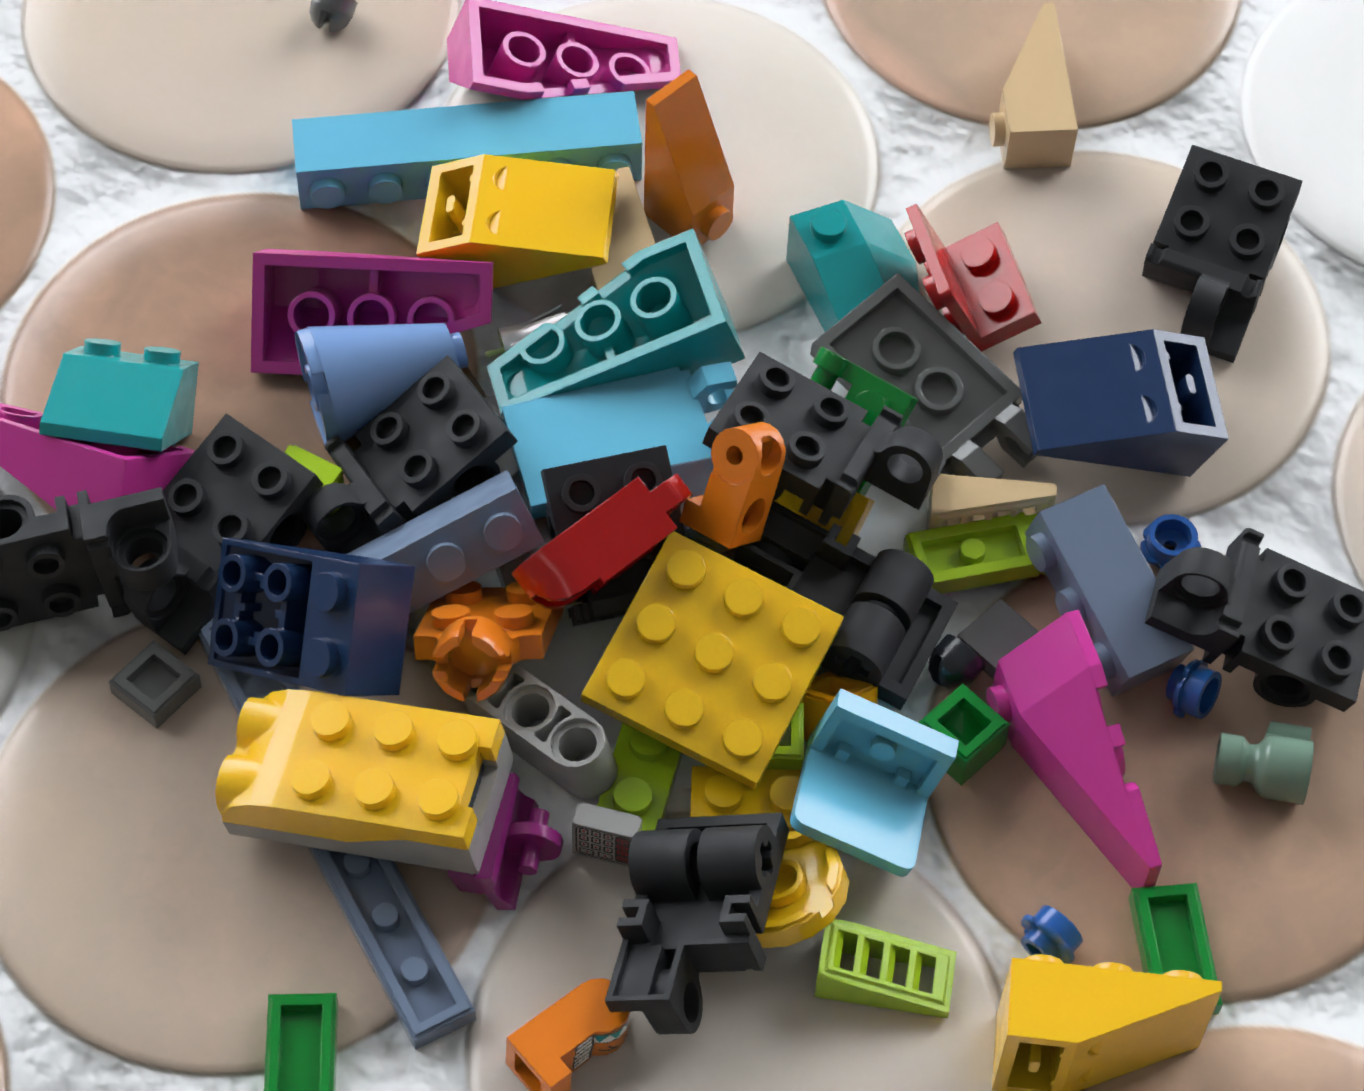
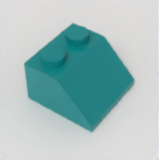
(122, 396)

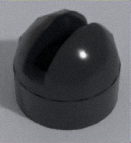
(954, 663)

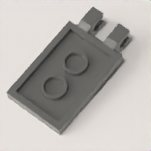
(958, 389)

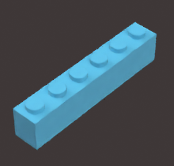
(392, 152)

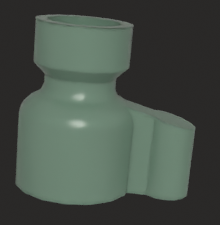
(1275, 767)

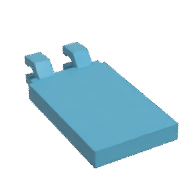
(614, 420)

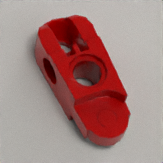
(602, 543)

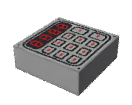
(603, 833)

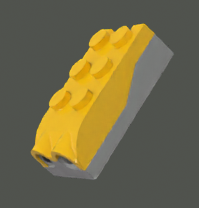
(365, 778)

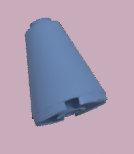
(367, 367)

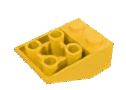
(519, 215)
(1092, 1024)

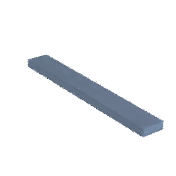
(379, 913)

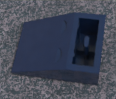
(1123, 401)
(311, 617)

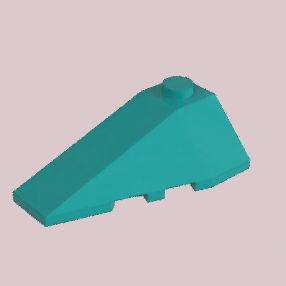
(844, 257)
(643, 321)

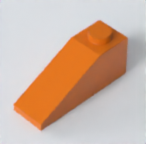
(684, 163)

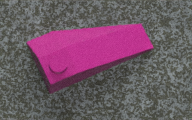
(552, 54)
(357, 289)
(66, 466)
(1060, 731)

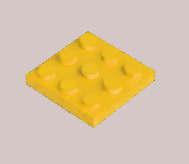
(712, 659)

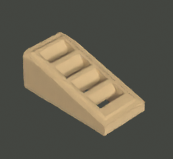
(969, 499)

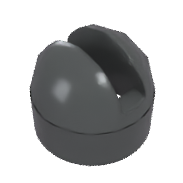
(338, 11)

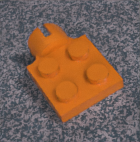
(480, 635)

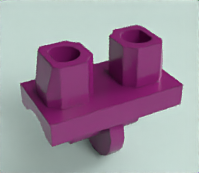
(514, 848)

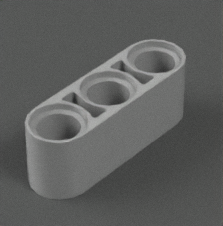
(556, 740)

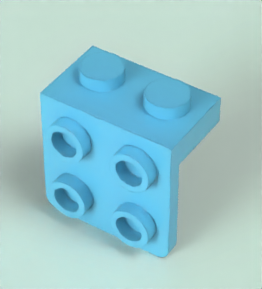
(869, 782)

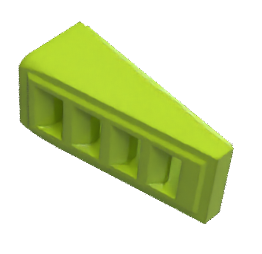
(861, 989)

